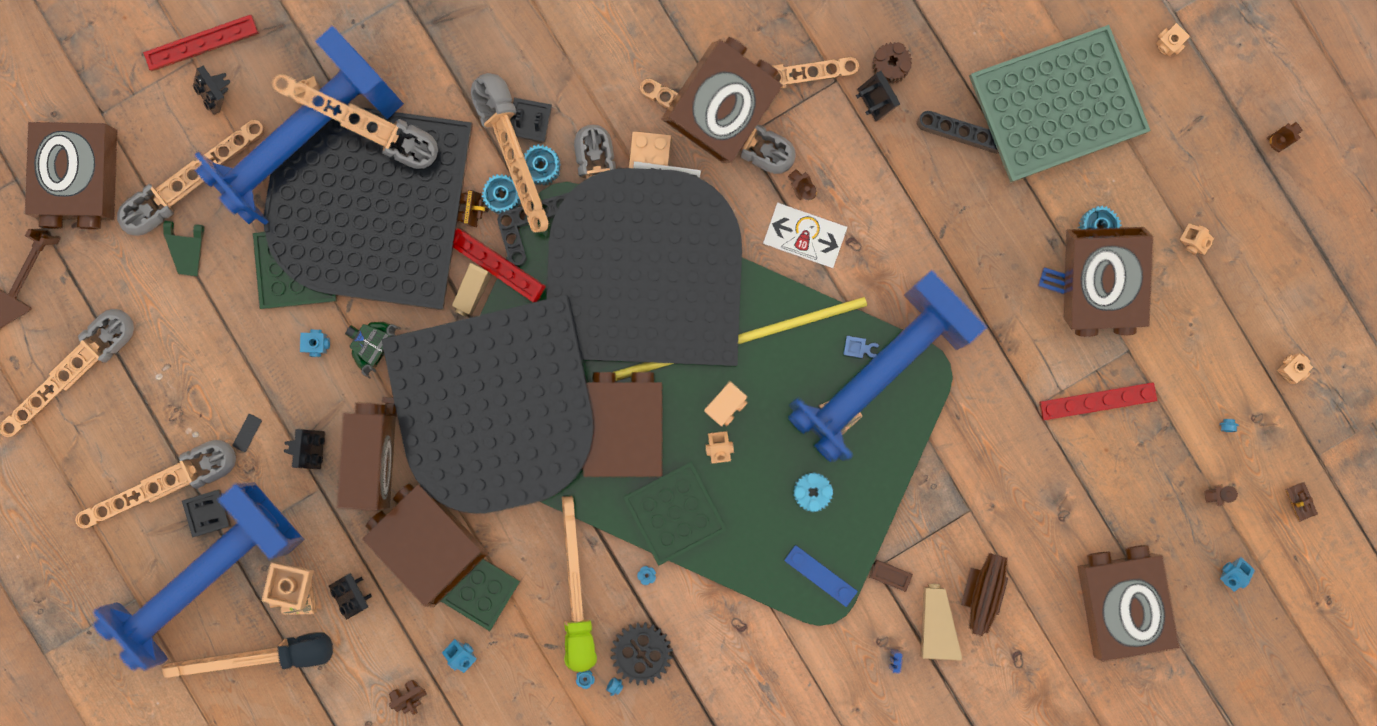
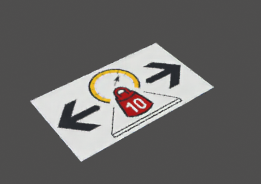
(805, 235)

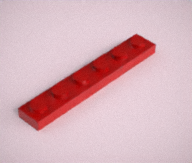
(200, 43)
(498, 265)
(1098, 401)

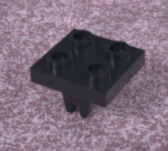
(211, 89)
(878, 96)
(531, 119)
(306, 449)
(205, 513)
(349, 596)

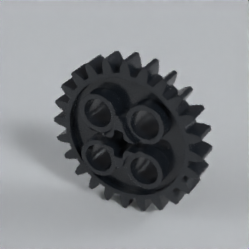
(627, 664)

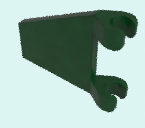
(183, 249)

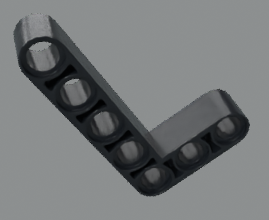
(953, 132)
(516, 223)

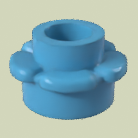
(1229, 425)
(646, 570)
(585, 684)
(614, 686)

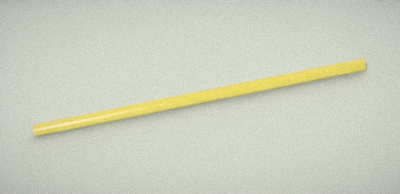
(762, 332)

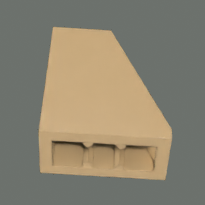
(471, 290)

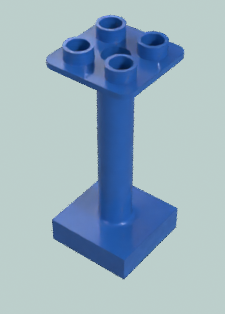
(353, 79)
(940, 315)
(257, 523)

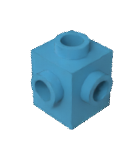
(308, 340)
(1237, 574)
(459, 655)

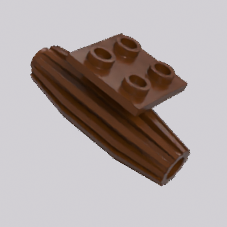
(985, 593)

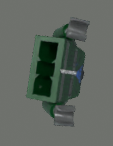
(367, 344)

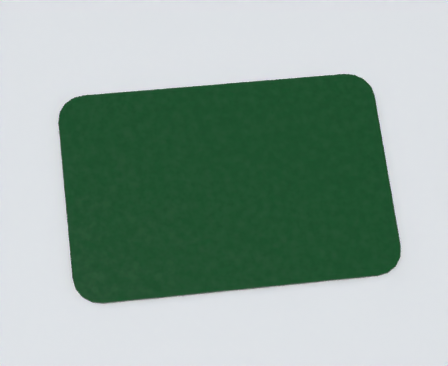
(769, 451)

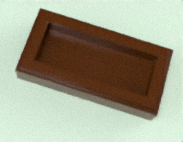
(891, 575)

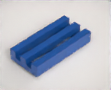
(1043, 277)
(896, 660)

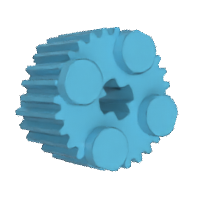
(550, 170)
(492, 190)
(1099, 215)
(813, 503)

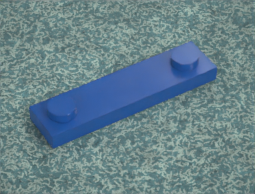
(820, 575)

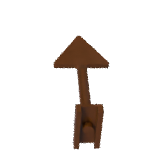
(10, 306)

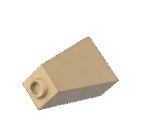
(938, 629)

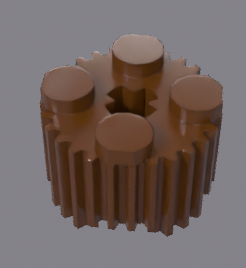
(897, 53)

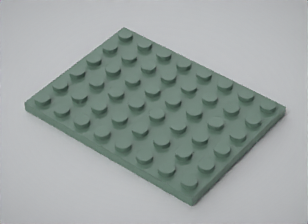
(1059, 103)

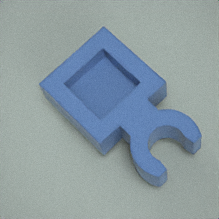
(856, 347)

